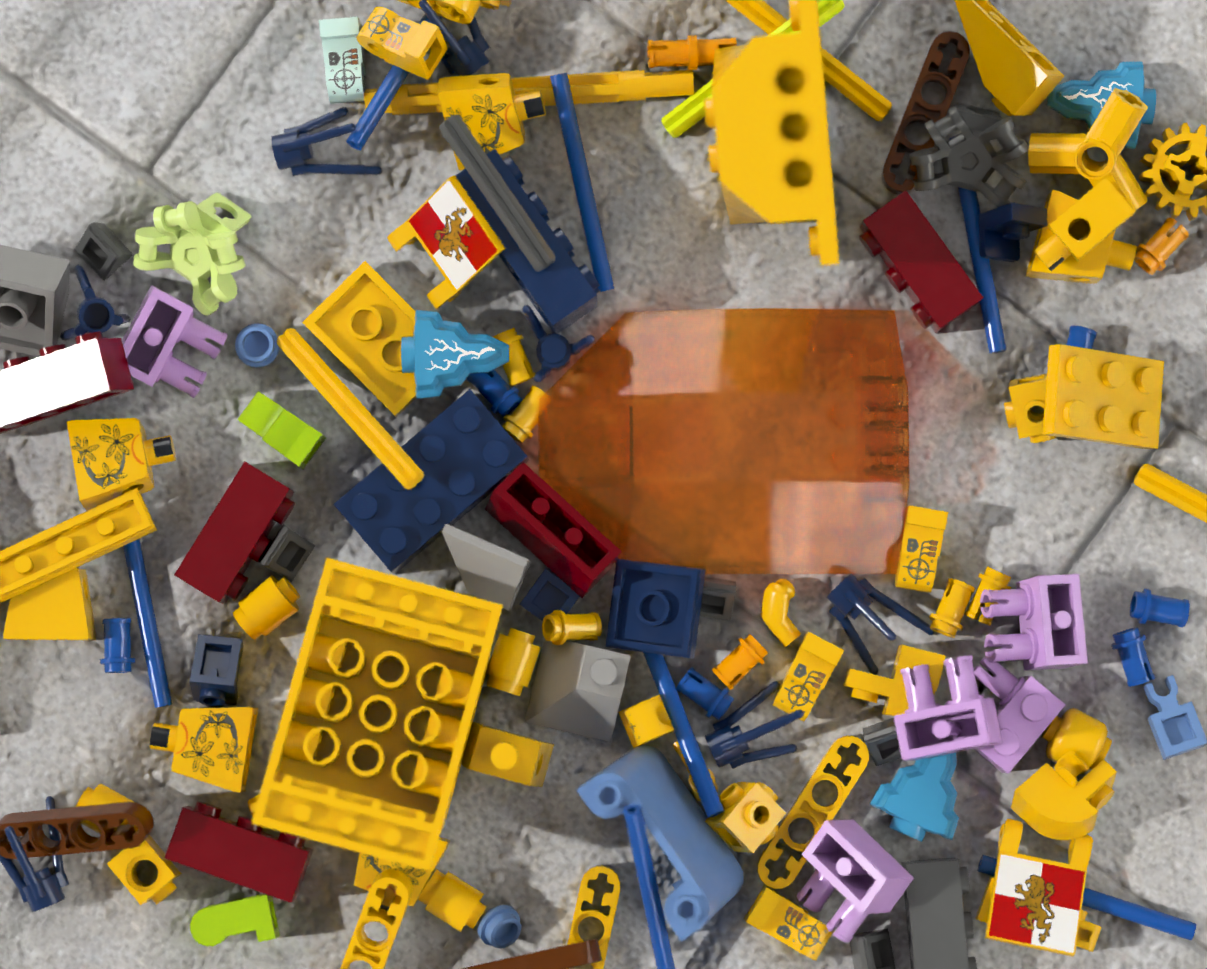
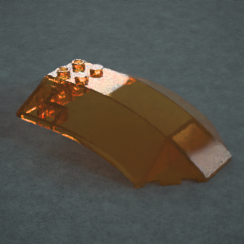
(738, 439)

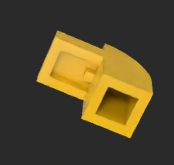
(870, 686)
(1058, 808)

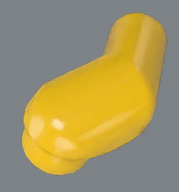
(775, 610)

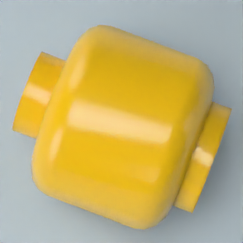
(1077, 733)

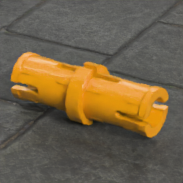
(687, 52)

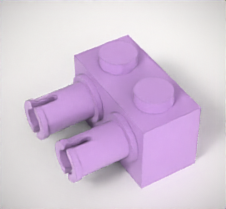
(152, 335)
(1048, 619)
(1022, 715)
(939, 730)
(858, 869)

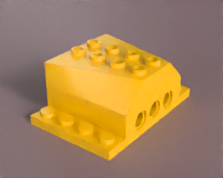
(775, 131)
(378, 714)

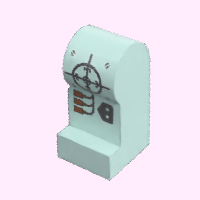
(343, 59)

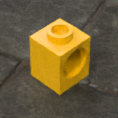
(125, 868)

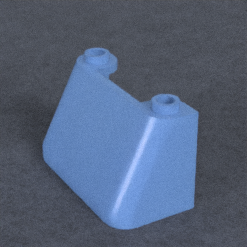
(678, 824)

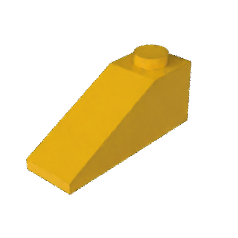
(1006, 59)

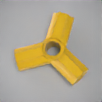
(1110, 131)

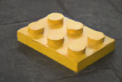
(364, 330)
(1103, 397)

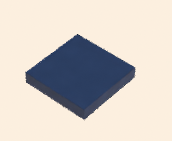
(655, 608)

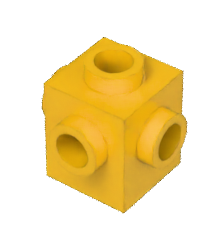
(1025, 394)
(748, 816)

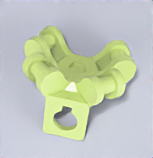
(198, 248)

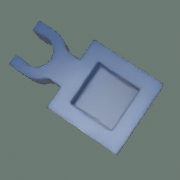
(1175, 725)

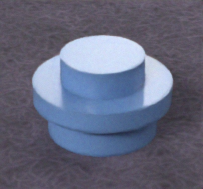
(257, 345)
(500, 926)

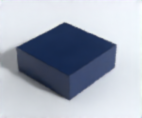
(548, 595)

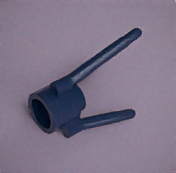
(463, 55)
(295, 147)
(94, 312)
(553, 349)
(852, 599)
(729, 743)
(37, 887)

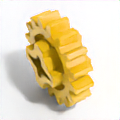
(1170, 168)

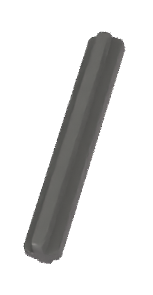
(497, 193)

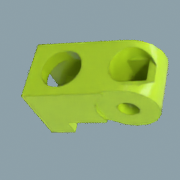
(282, 429)
(221, 920)

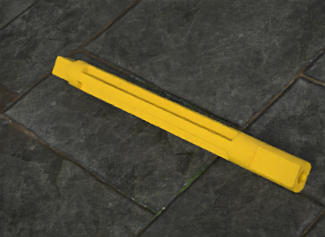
(585, 89)

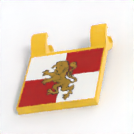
(453, 237)
(1036, 898)

